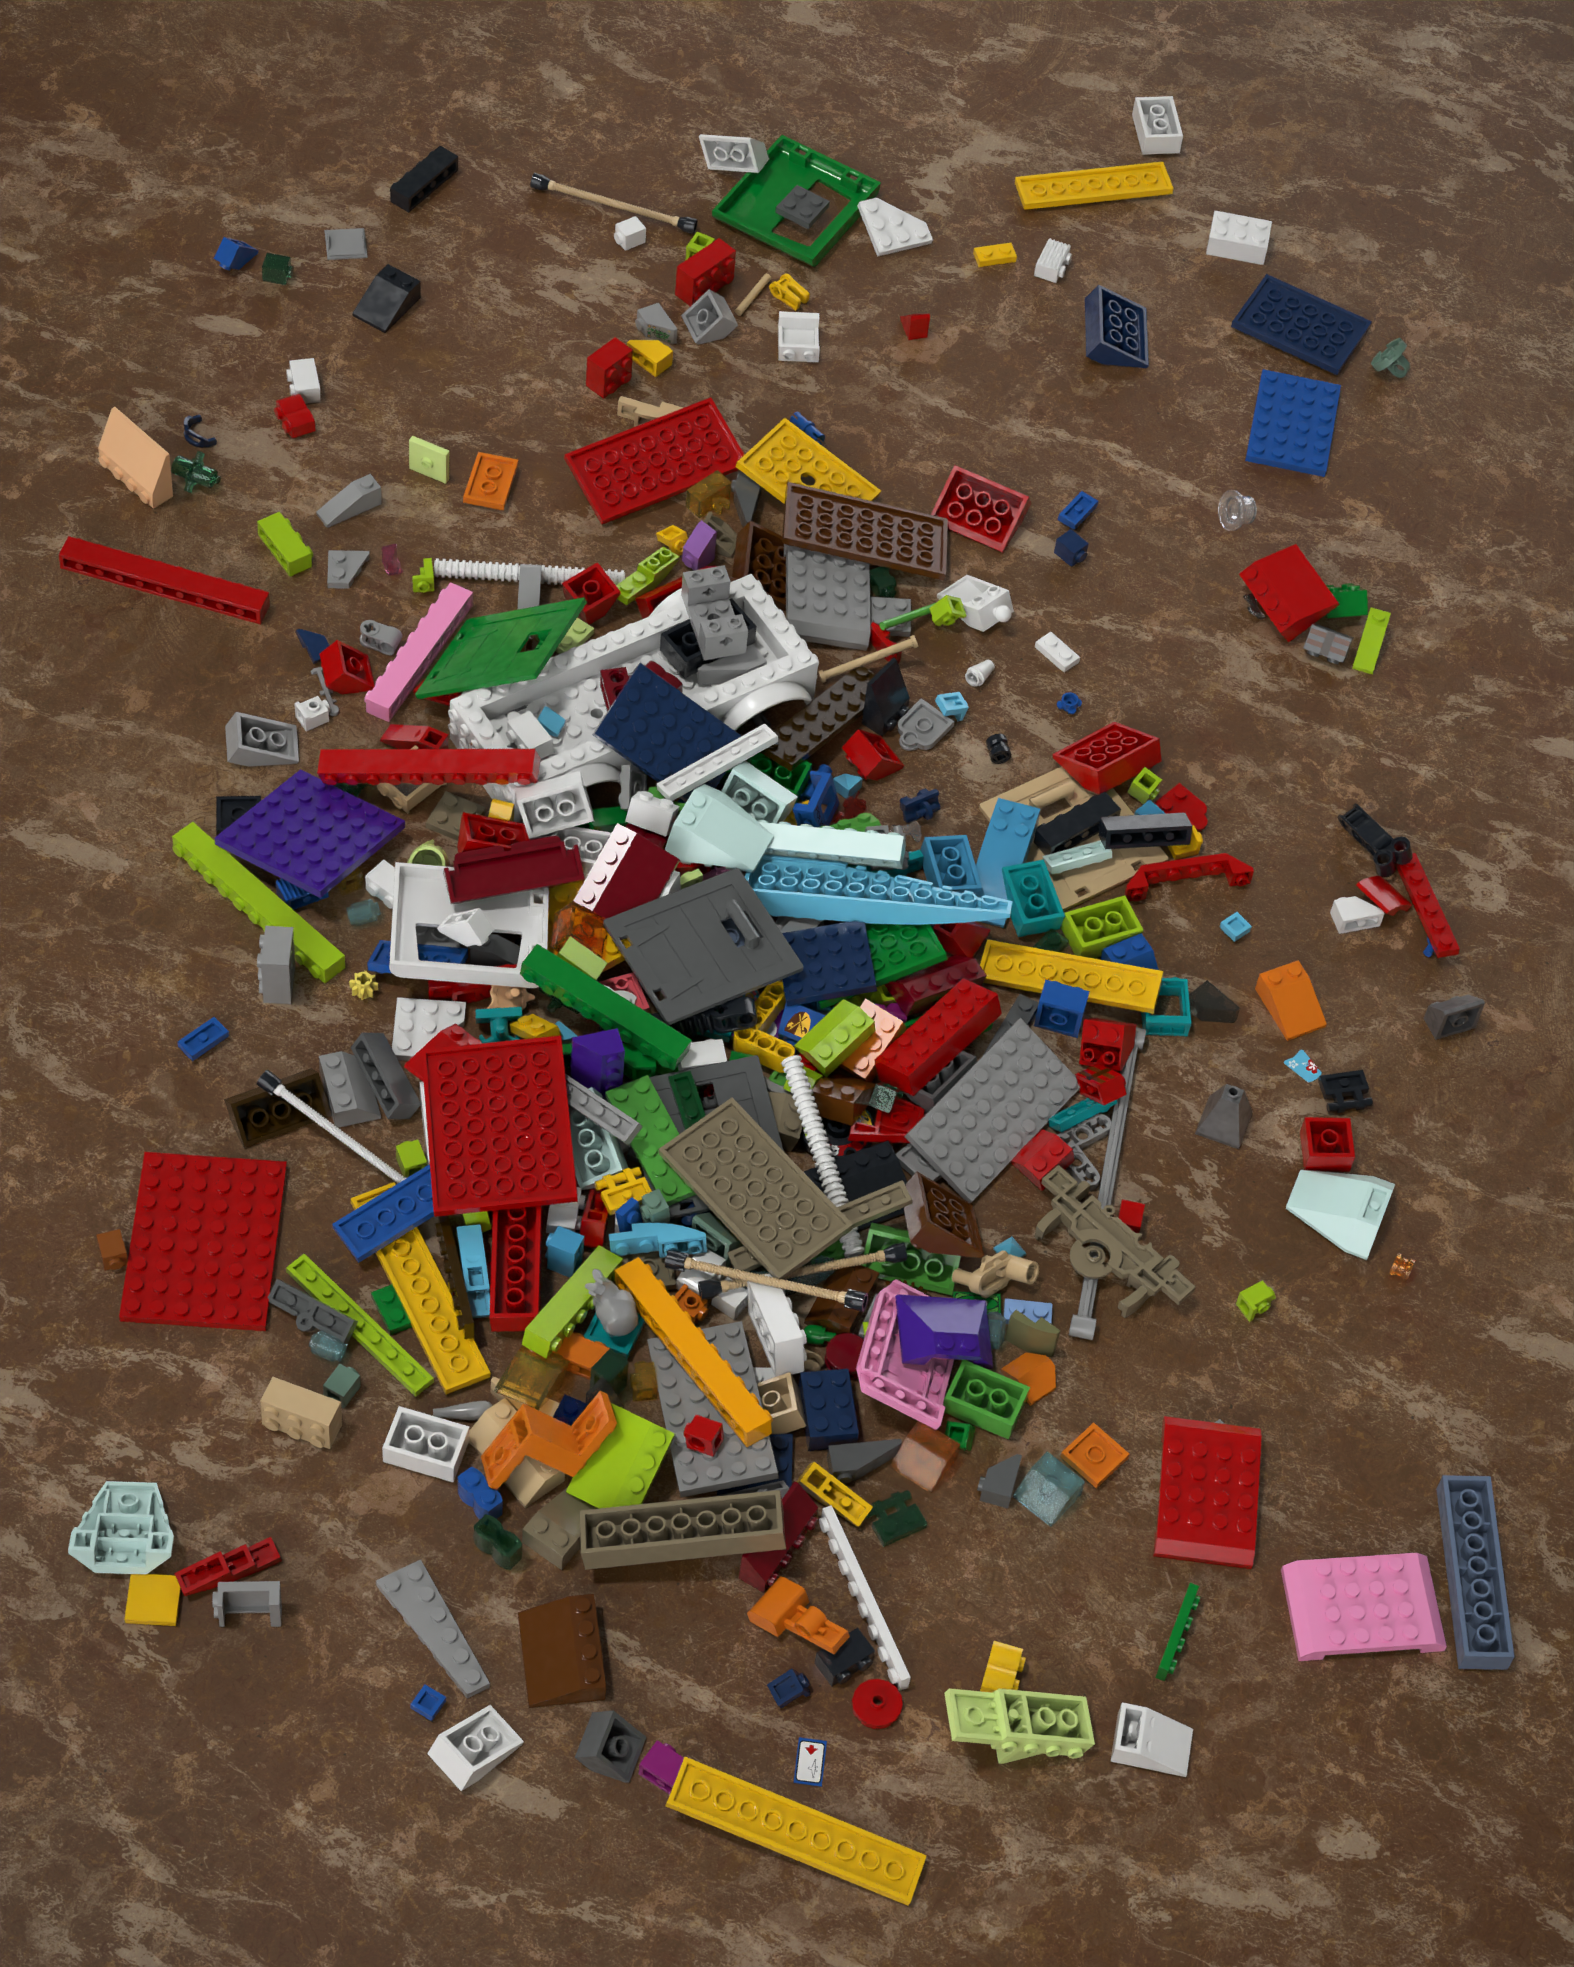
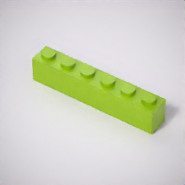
(568, 1305)

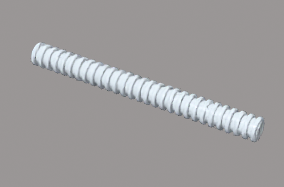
(509, 572)
(819, 1145)

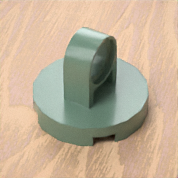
(1391, 357)

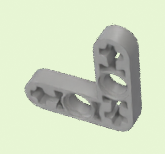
(1078, 1144)

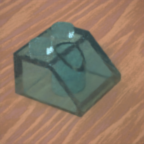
(1049, 1489)

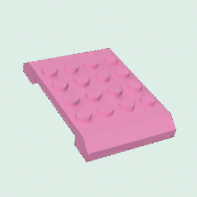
(1362, 1605)

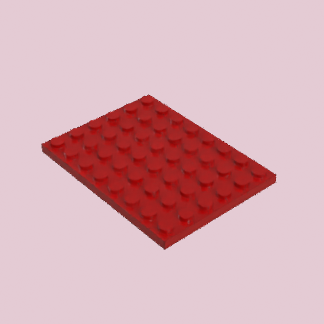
(498, 1126)
(203, 1241)

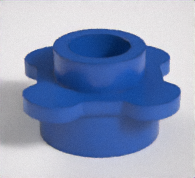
(1069, 703)

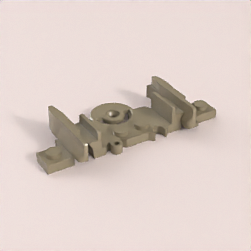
(1128, 1259)

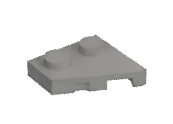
(344, 567)

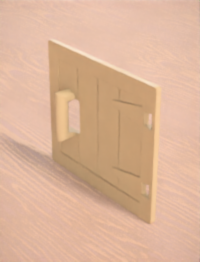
(1095, 877)

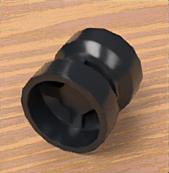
(998, 748)

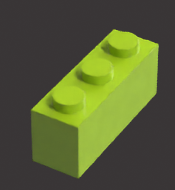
(285, 543)

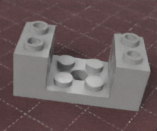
(707, 598)

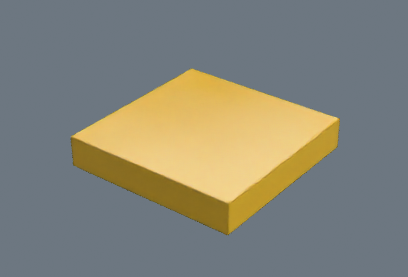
(153, 1600)

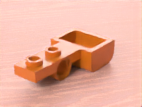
(784, 1608)

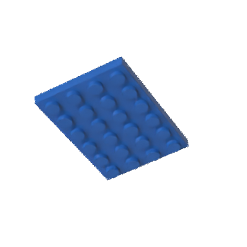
(1293, 423)

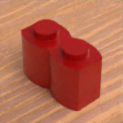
(295, 416)

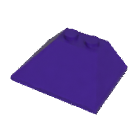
(943, 1329)

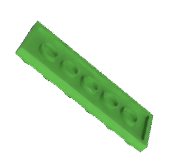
(643, 1104)

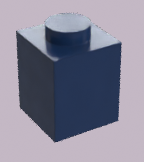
(1071, 548)

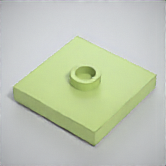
(429, 459)

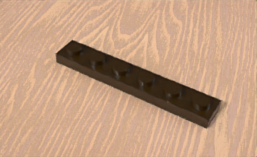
(456, 1281)

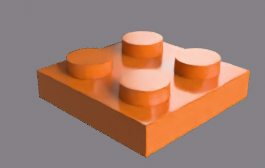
(1094, 1455)

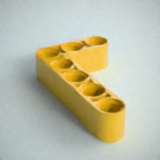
(756, 1040)

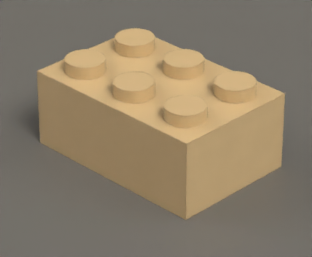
(301, 1413)

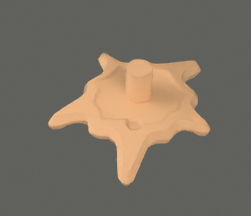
(509, 997)

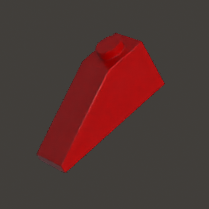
(594, 1220)

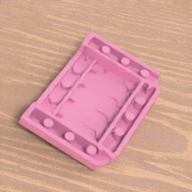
(880, 1371)

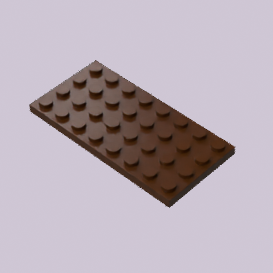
(865, 531)

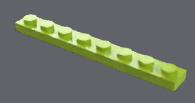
(367, 1331)

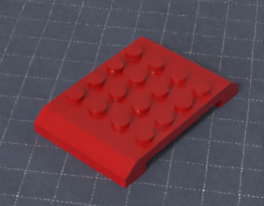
(1208, 1492)

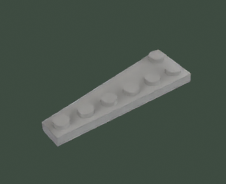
(424, 1610)

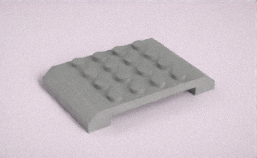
(828, 598)

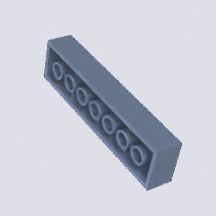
(1475, 1573)

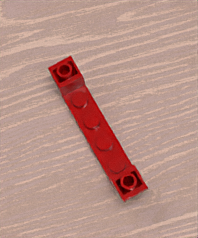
(1236, 872)

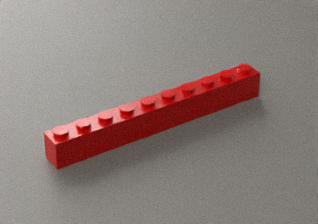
(164, 580)
(428, 766)

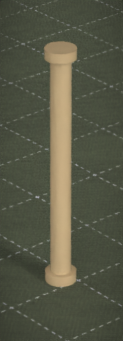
(868, 659)

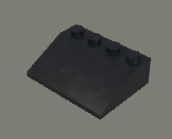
(866, 1173)

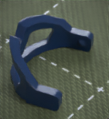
(188, 422)

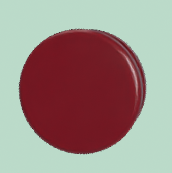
(843, 1353)

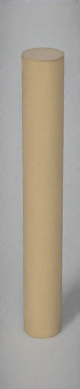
(753, 294)

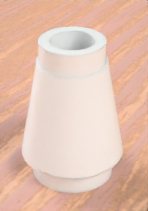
(979, 673)

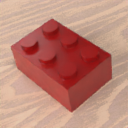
(705, 270)

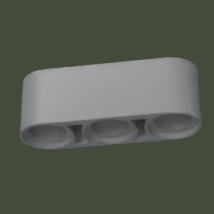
(529, 586)

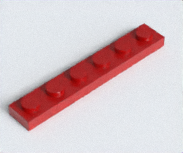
(1428, 908)

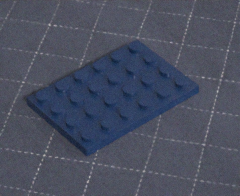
(1301, 324)
(661, 728)

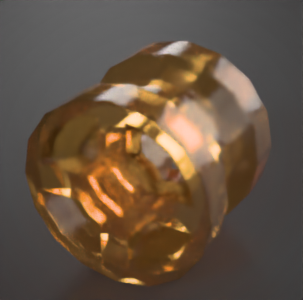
(1402, 1266)

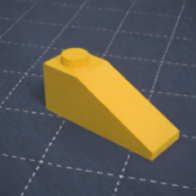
(831, 1491)

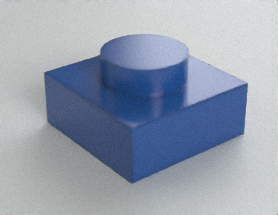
(428, 1702)

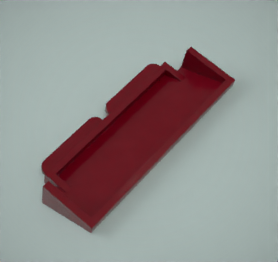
(523, 868)

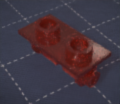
(852, 807)

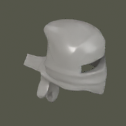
(613, 1306)

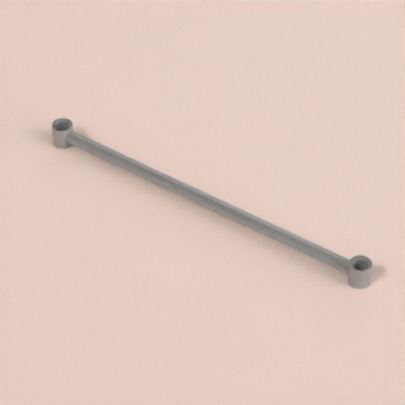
(1083, 1324)

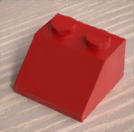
(595, 588)
(346, 669)
(871, 755)
(1042, 1156)

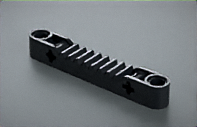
(737, 1015)

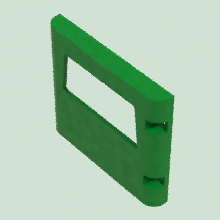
(754, 199)

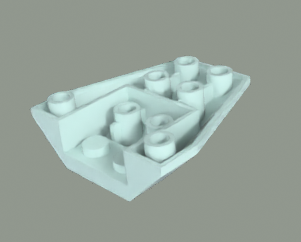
(1341, 1207)

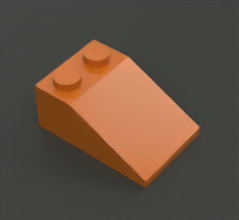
(1291, 1000)

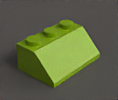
(836, 1037)

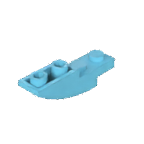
(658, 1237)
(474, 1269)

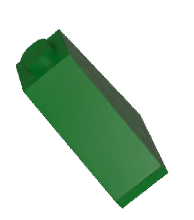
(606, 819)

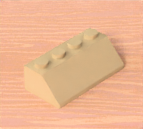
(530, 1478)

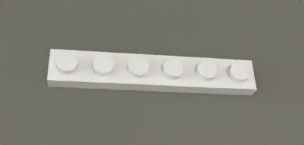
(717, 762)

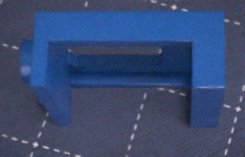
(823, 794)

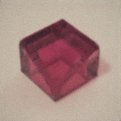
(390, 560)

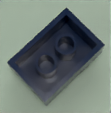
(828, 1408)

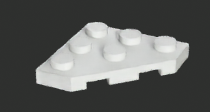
(892, 228)
(422, 1020)

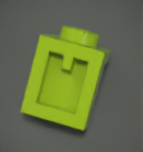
(424, 581)

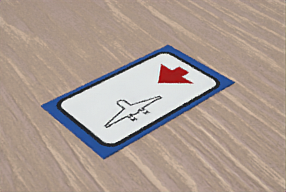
(810, 1761)

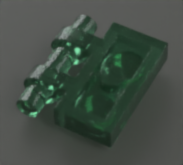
(898, 1524)

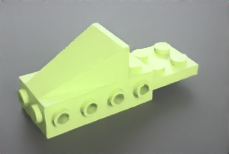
(1021, 1722)

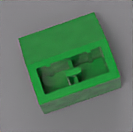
(1352, 601)

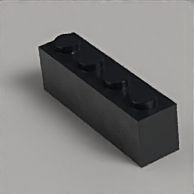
(424, 179)
(1075, 825)
(1145, 830)

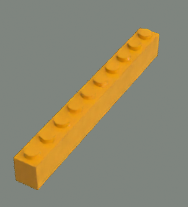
(694, 1352)

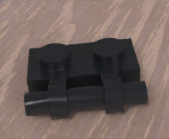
(1342, 1085)

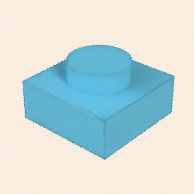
(1235, 926)

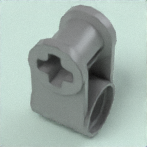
(381, 638)

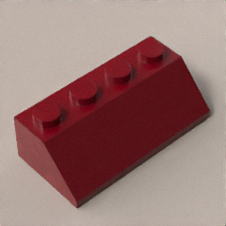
(926, 987)
(800, 1515)

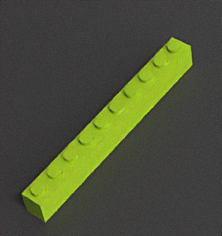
(257, 900)

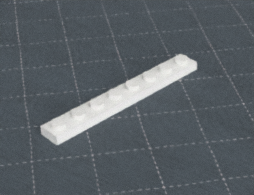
(867, 1605)

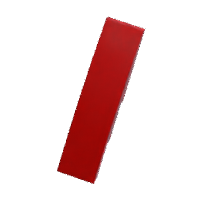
(227, 1567)

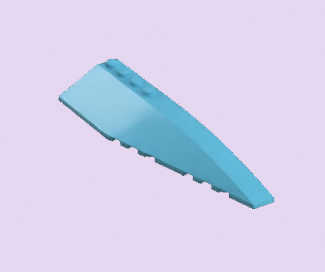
(848, 894)

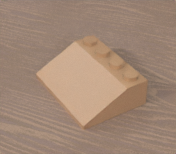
(136, 459)

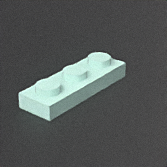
(1077, 857)

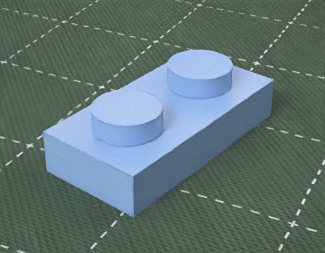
(1030, 1309)

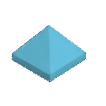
(1011, 1246)

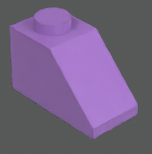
(700, 547)

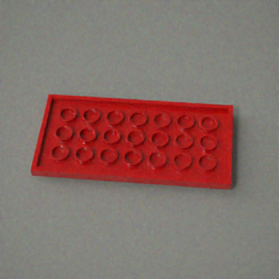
(654, 460)

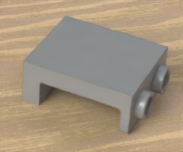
(248, 1598)

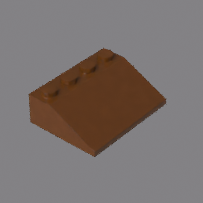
(762, 555)
(941, 1220)
(562, 1652)

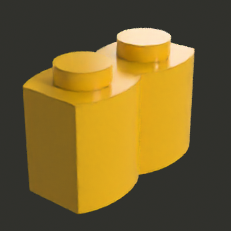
(1003, 1667)

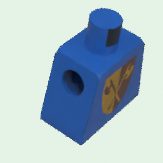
(797, 1023)

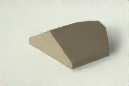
(725, 535)

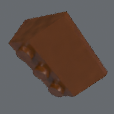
(831, 1313)

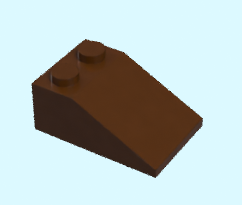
(842, 1097)

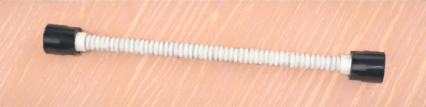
(272, 1084)

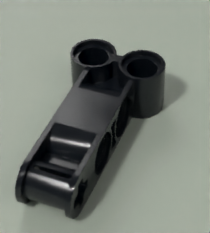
(1376, 841)

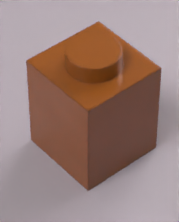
(112, 1250)

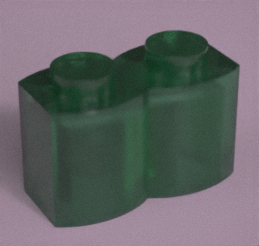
(500, 1543)

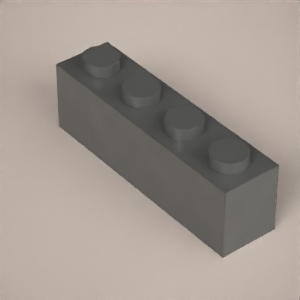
(385, 1076)

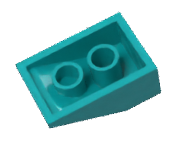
(1034, 898)

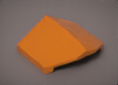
(1034, 1371)

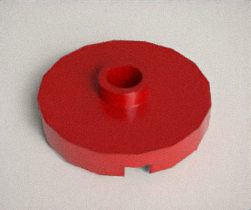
(876, 1715)

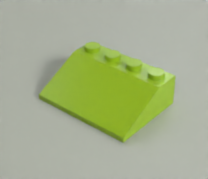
(624, 1464)

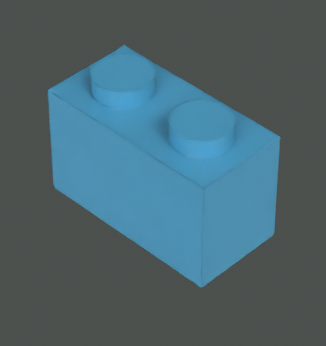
(564, 1251)

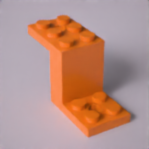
(548, 1440)

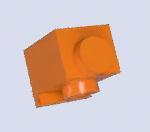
(691, 1302)

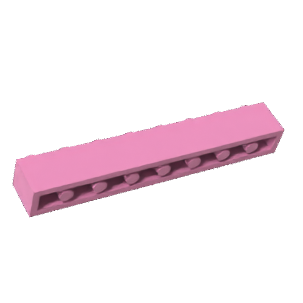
(418, 652)

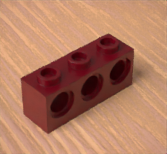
(612, 683)

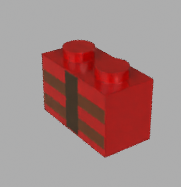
(1101, 1084)

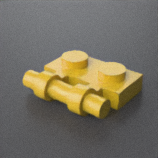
(616, 1196)

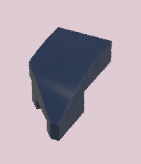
(313, 643)

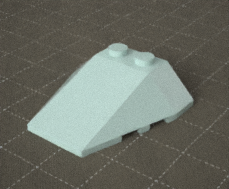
(717, 833)
(123, 1530)

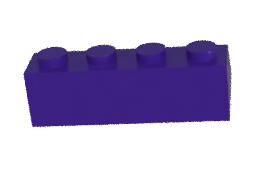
(598, 1060)

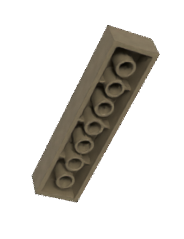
(682, 1529)

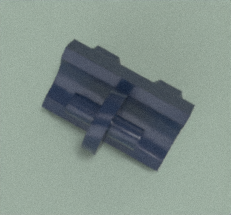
(920, 806)

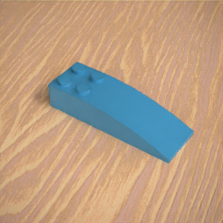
(1005, 845)

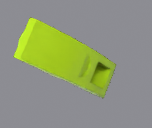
(648, 575)

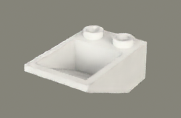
(982, 601)

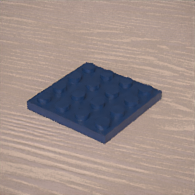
(834, 963)

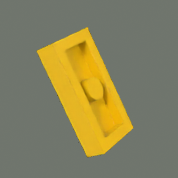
(995, 254)

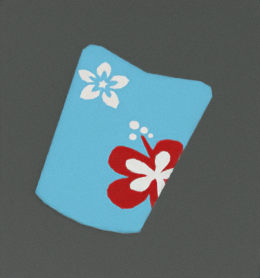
(1303, 1066)

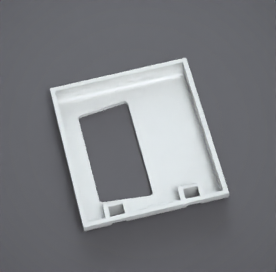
(423, 900)

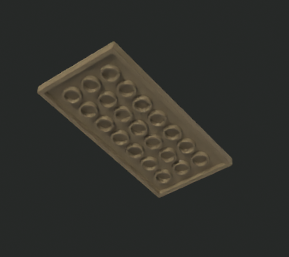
(755, 1189)

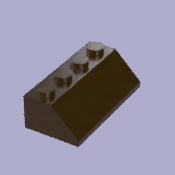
(263, 1116)

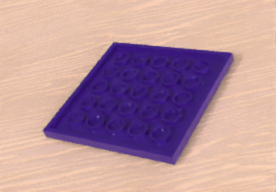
(310, 833)

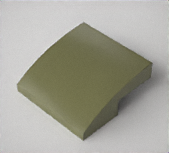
(1031, 1336)

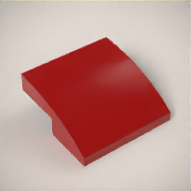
(1384, 895)

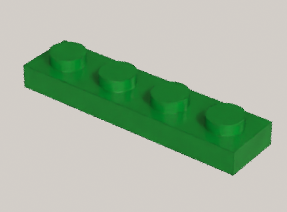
(1176, 1641)

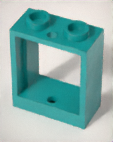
(1166, 1024)

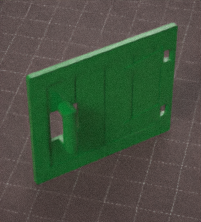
(492, 648)

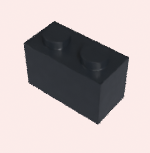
(851, 1657)

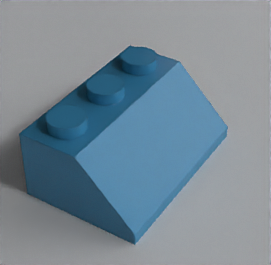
(950, 863)

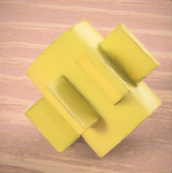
(363, 985)

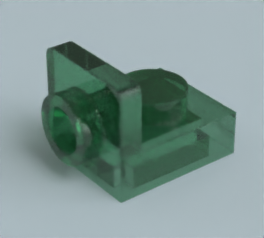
(885, 1096)

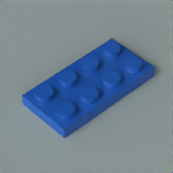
(380, 958)

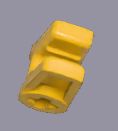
(789, 291)

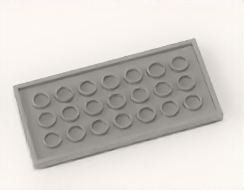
(993, 1110)
(682, 1400)

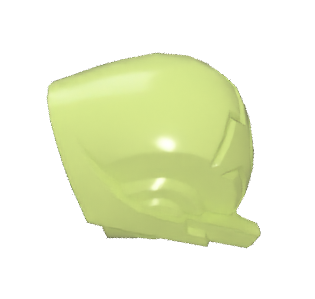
(429, 855)

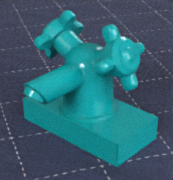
(498, 1022)

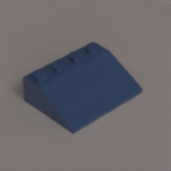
(1115, 329)

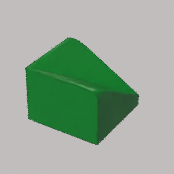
(961, 1433)

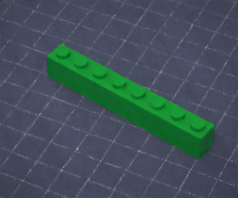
(605, 1007)

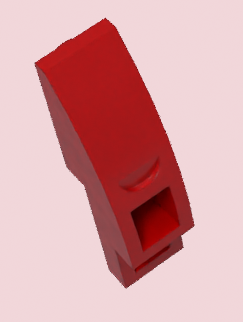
(460, 991)

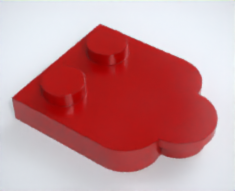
(1183, 801)

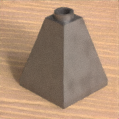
(1225, 1116)

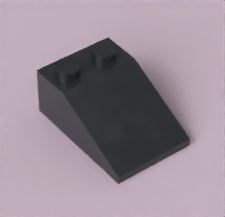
(388, 298)
(885, 699)

